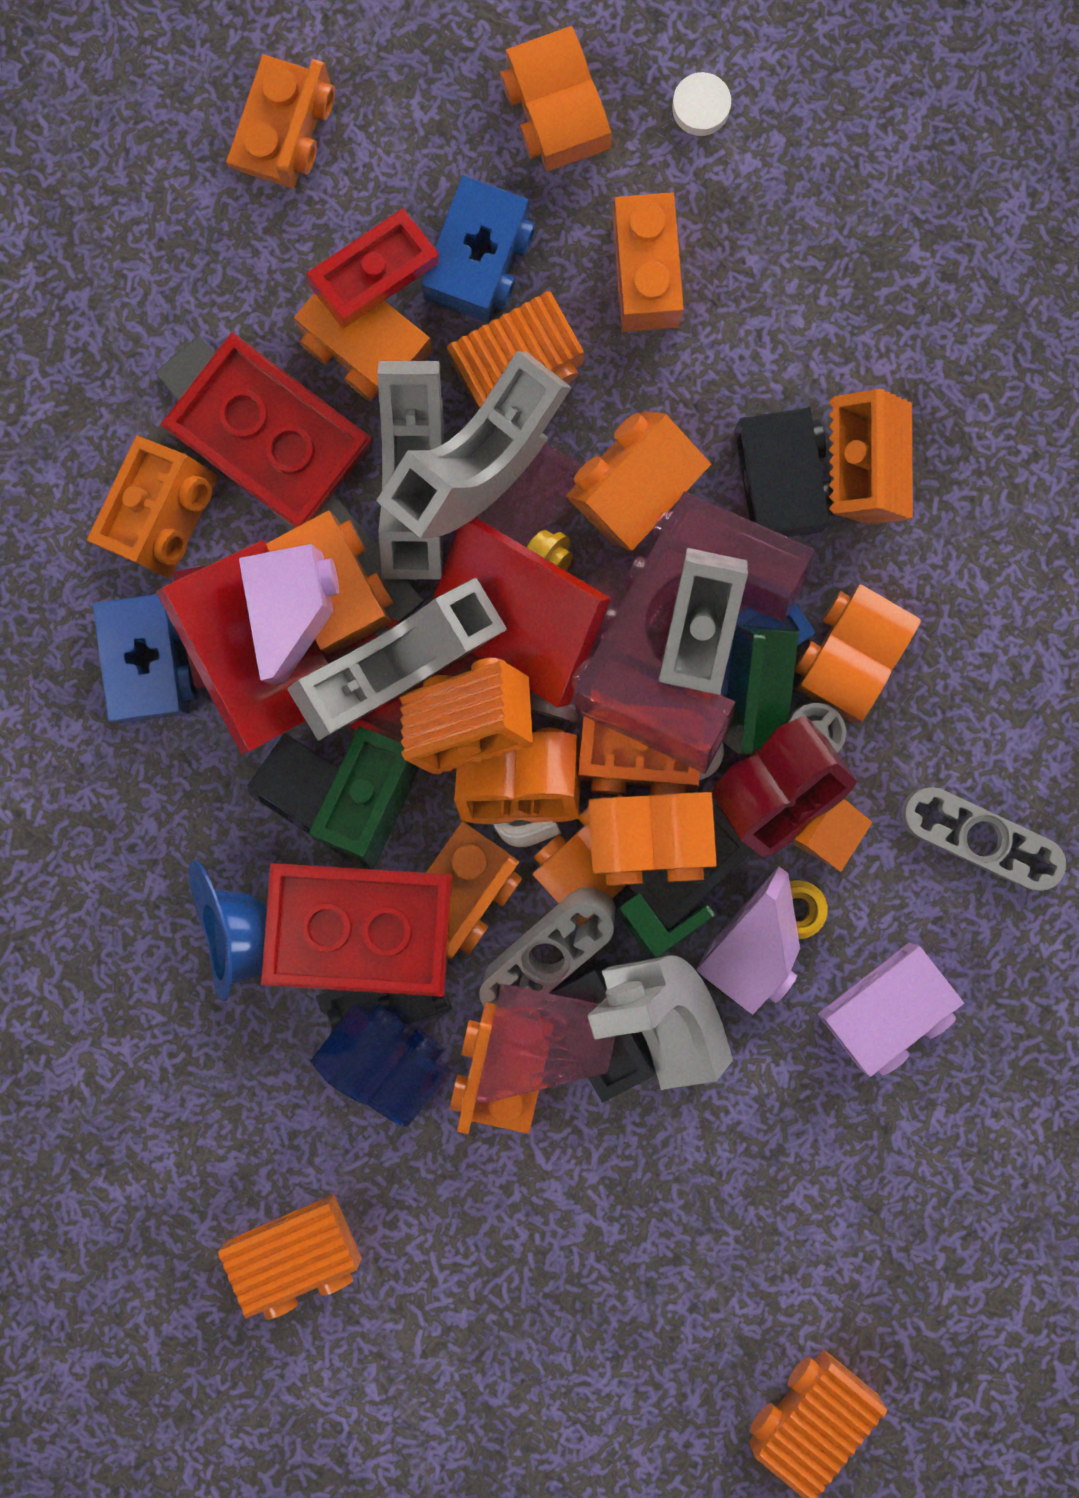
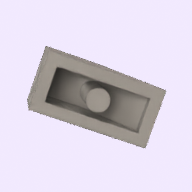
(703, 621)

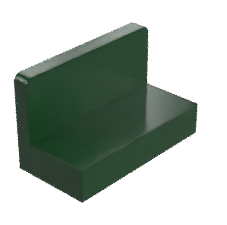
(760, 684)
(365, 797)
(650, 931)

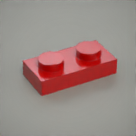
(372, 268)

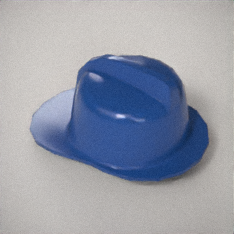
(232, 929)

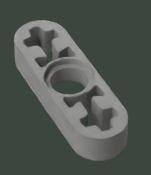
(1029, 841)
(553, 930)

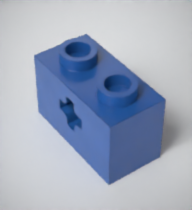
(478, 217)
(130, 690)

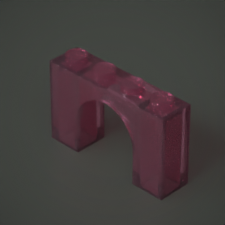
(622, 678)

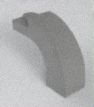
(409, 421)
(467, 474)
(397, 659)
(673, 1012)

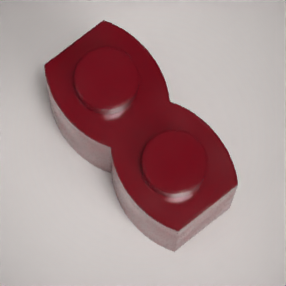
(783, 786)

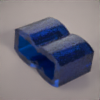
(381, 1063)

